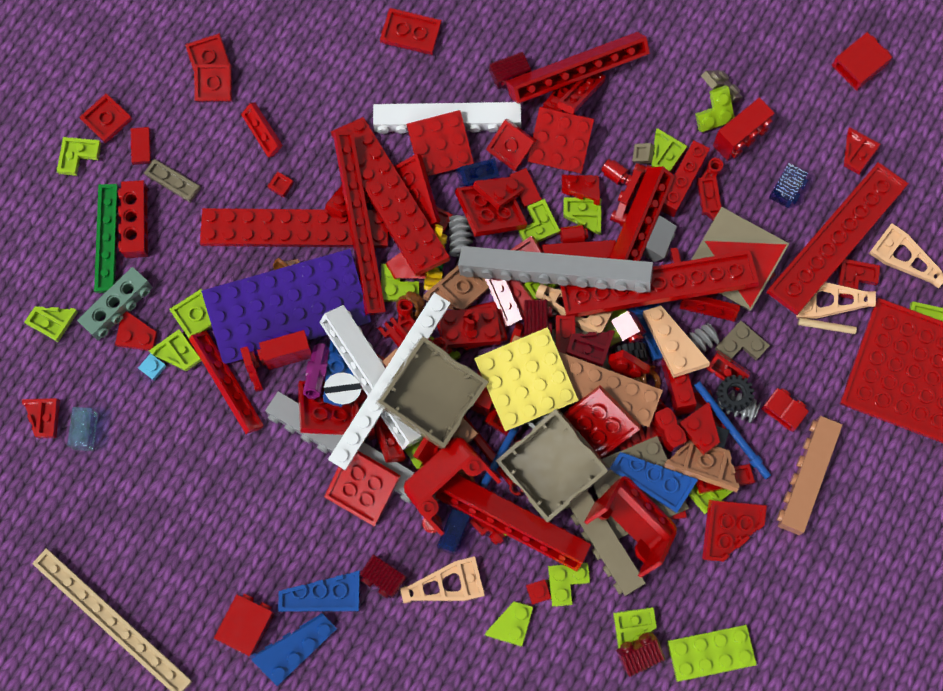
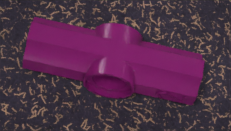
(316, 371)

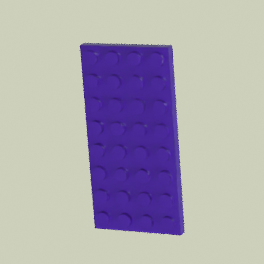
(283, 303)

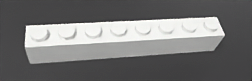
(475, 116)
(364, 365)

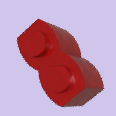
(785, 409)
(666, 425)

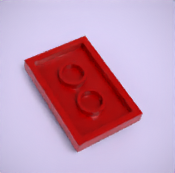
(410, 31)

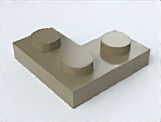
(719, 78)
(742, 337)

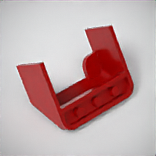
(440, 469)
(640, 519)

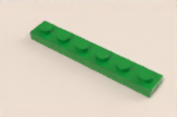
(106, 237)

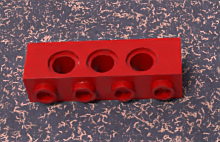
(684, 177)
(139, 246)

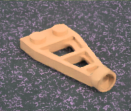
(890, 241)
(812, 311)
(593, 323)
(469, 578)

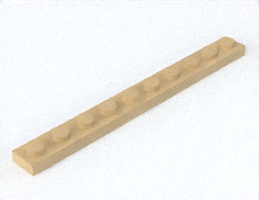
(111, 622)

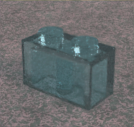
(82, 428)

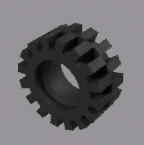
(636, 349)
(742, 384)

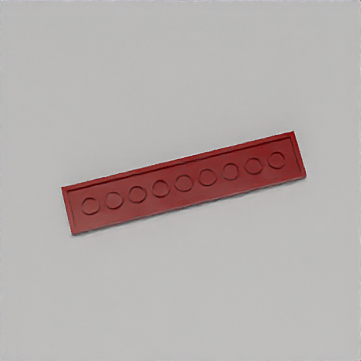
(394, 202)
(283, 228)
(837, 238)
(668, 284)

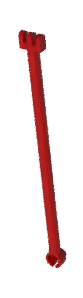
(479, 440)

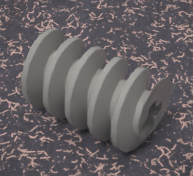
(459, 234)
(704, 337)
(750, 411)

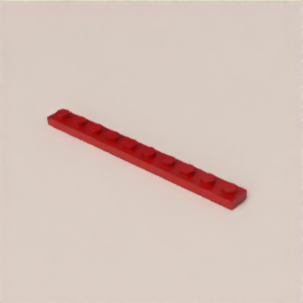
(359, 222)

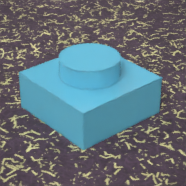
(152, 367)

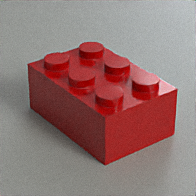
(743, 129)

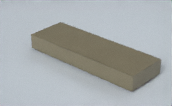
(172, 180)

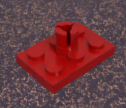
(471, 327)

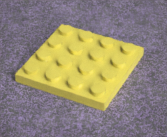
(526, 379)

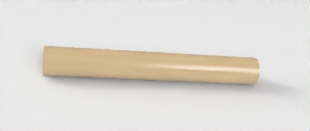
(827, 325)

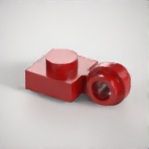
(496, 536)

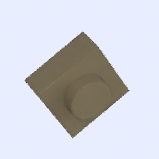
(643, 153)

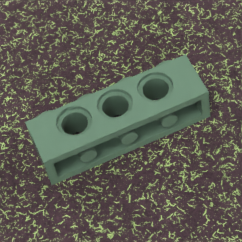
(117, 293)

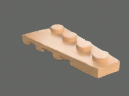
(675, 346)

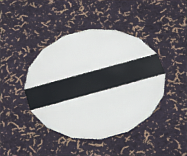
(342, 388)

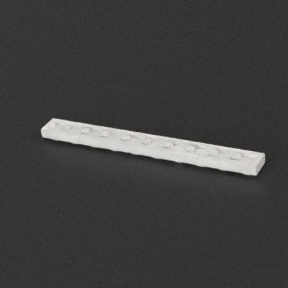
(370, 412)

